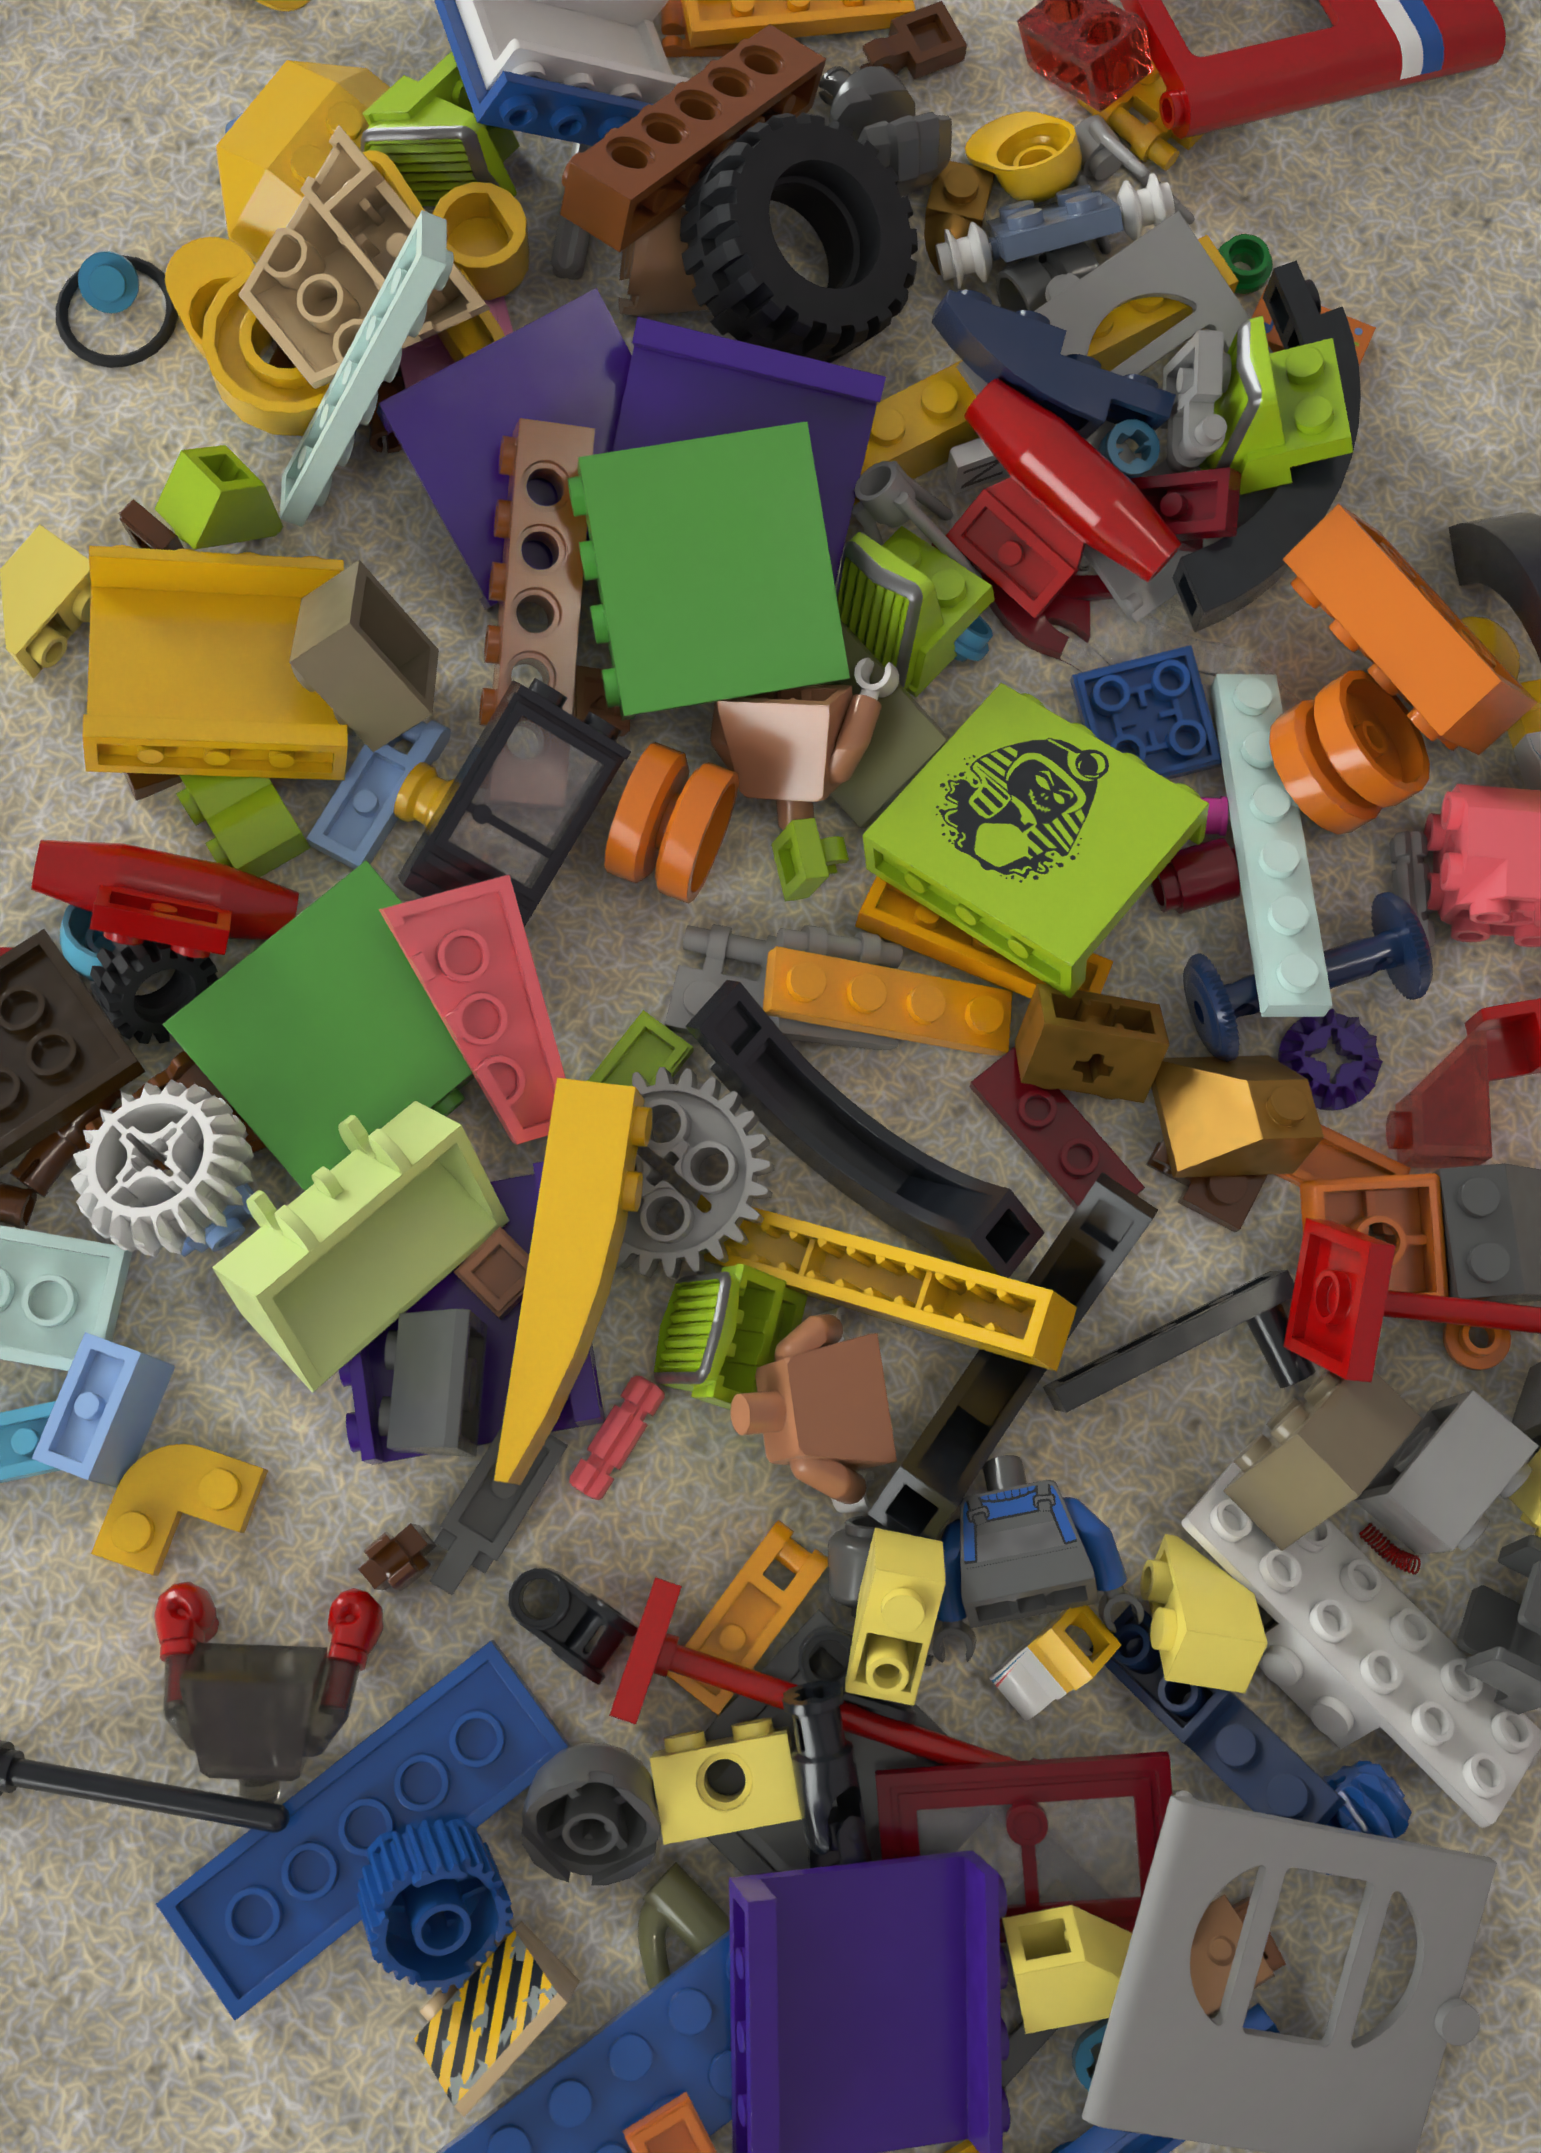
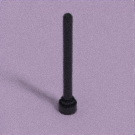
(137, 1793)

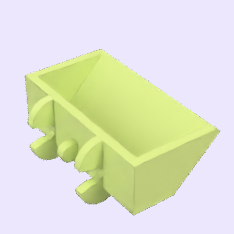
(362, 1240)

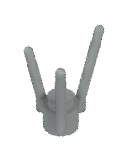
(1103, 156)
(889, 498)

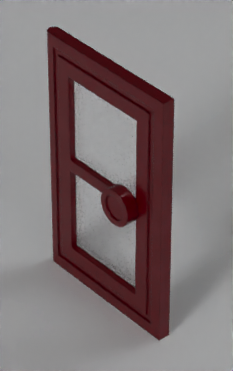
(1048, 1826)

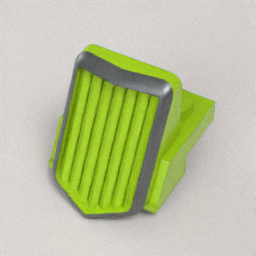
(435, 135)
(1279, 409)
(908, 603)
(723, 1330)

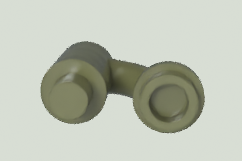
(685, 1908)

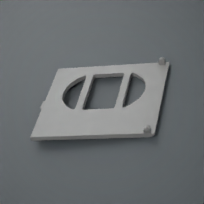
(1158, 264)
(1227, 2085)

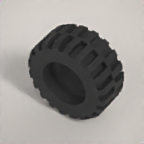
(847, 203)

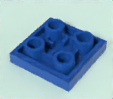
(1152, 711)

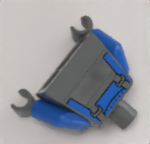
(1025, 1556)

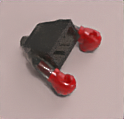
(259, 1707)

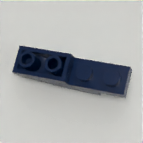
(1026, 355)
(1222, 1733)

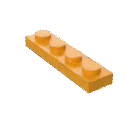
(733, 20)
(914, 926)
(887, 1002)

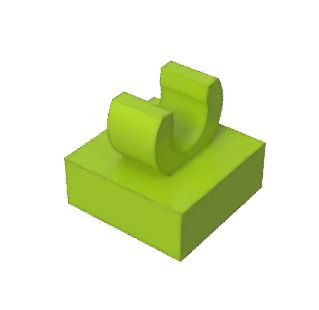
(805, 859)

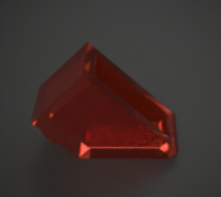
(1447, 1112)

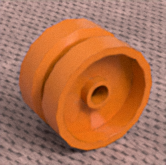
(1349, 753)
(671, 822)

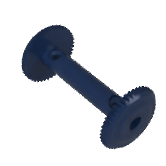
(1396, 946)

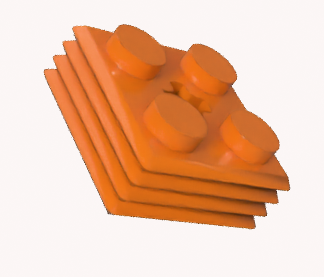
(1401, 1209)

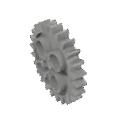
(705, 1130)

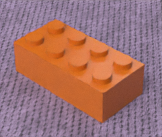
(1407, 633)

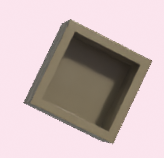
(364, 657)
(1319, 1454)

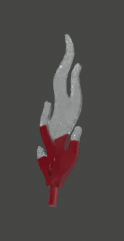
(1095, 617)

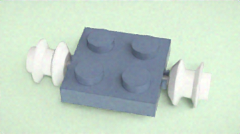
(1073, 219)

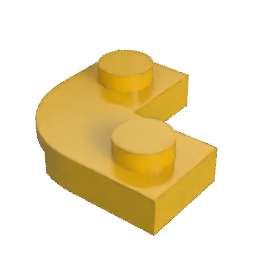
(163, 1488)

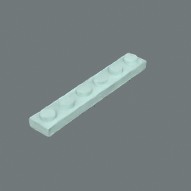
(370, 360)
(1269, 852)

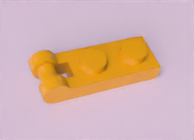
(752, 1610)

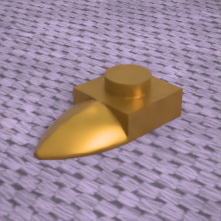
(955, 200)

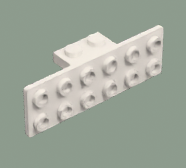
(1368, 1657)

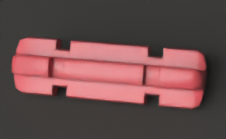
(617, 1437)

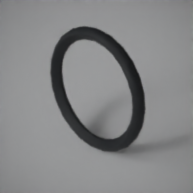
(124, 359)

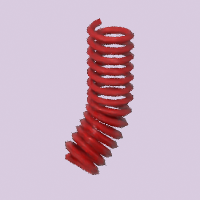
(1394, 1551)

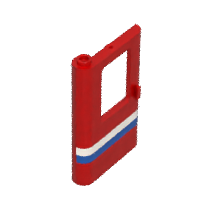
(1364, 53)

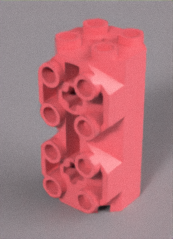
(1487, 863)

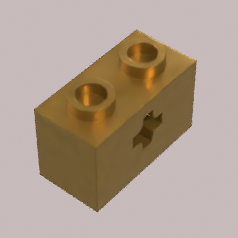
(1091, 1044)

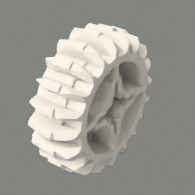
(139, 1202)

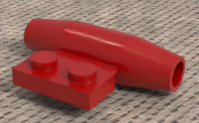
(1058, 498)
(162, 896)

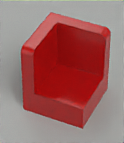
(1511, 1038)

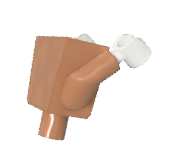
(800, 739)
(823, 1409)

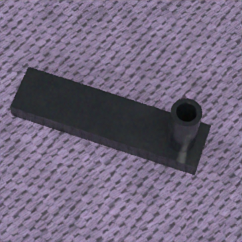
(1255, 1302)

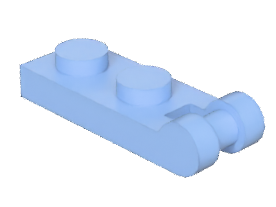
(363, 804)

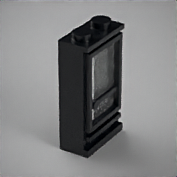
(518, 798)

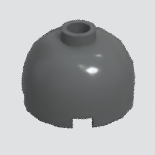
(591, 1814)

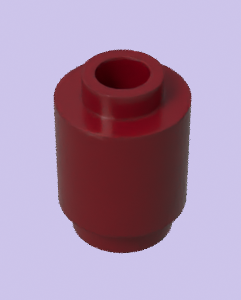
(1198, 878)

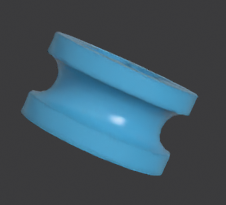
(1143, 436)

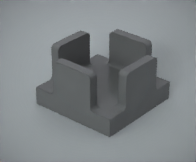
(1508, 1634)

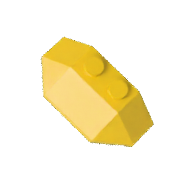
(285, 141)

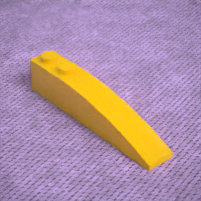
(572, 1255)
(906, 1287)

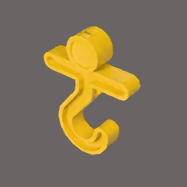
(488, 247)

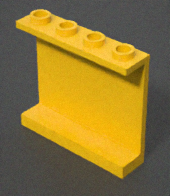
(198, 667)

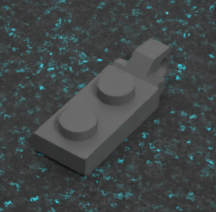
(489, 1514)

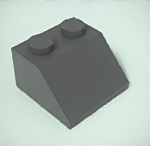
(1492, 1232)
(435, 1383)

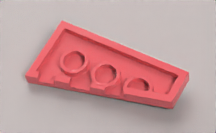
(486, 989)

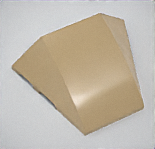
(332, 262)

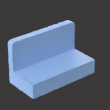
(103, 1411)

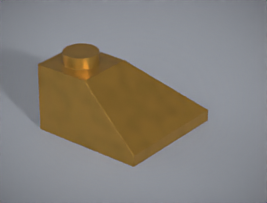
(1234, 1116)

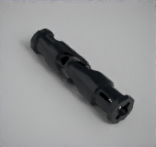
(825, 1772)

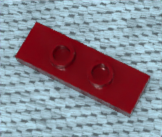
(1050, 1131)

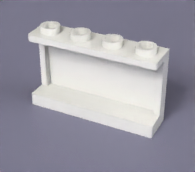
(573, 43)

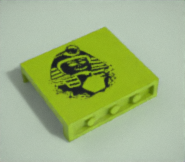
(1032, 835)

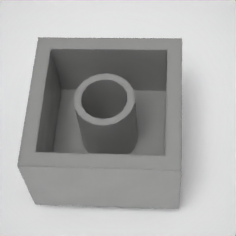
(1449, 1475)

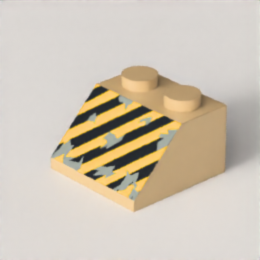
(494, 2016)

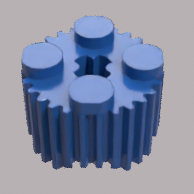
(433, 1903)

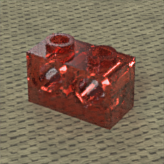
(1087, 48)

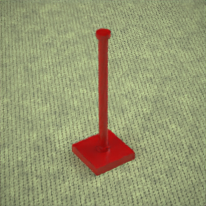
(1345, 1295)
(659, 1652)

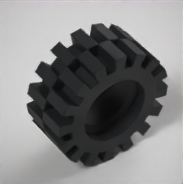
(128, 968)

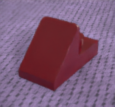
(1195, 503)

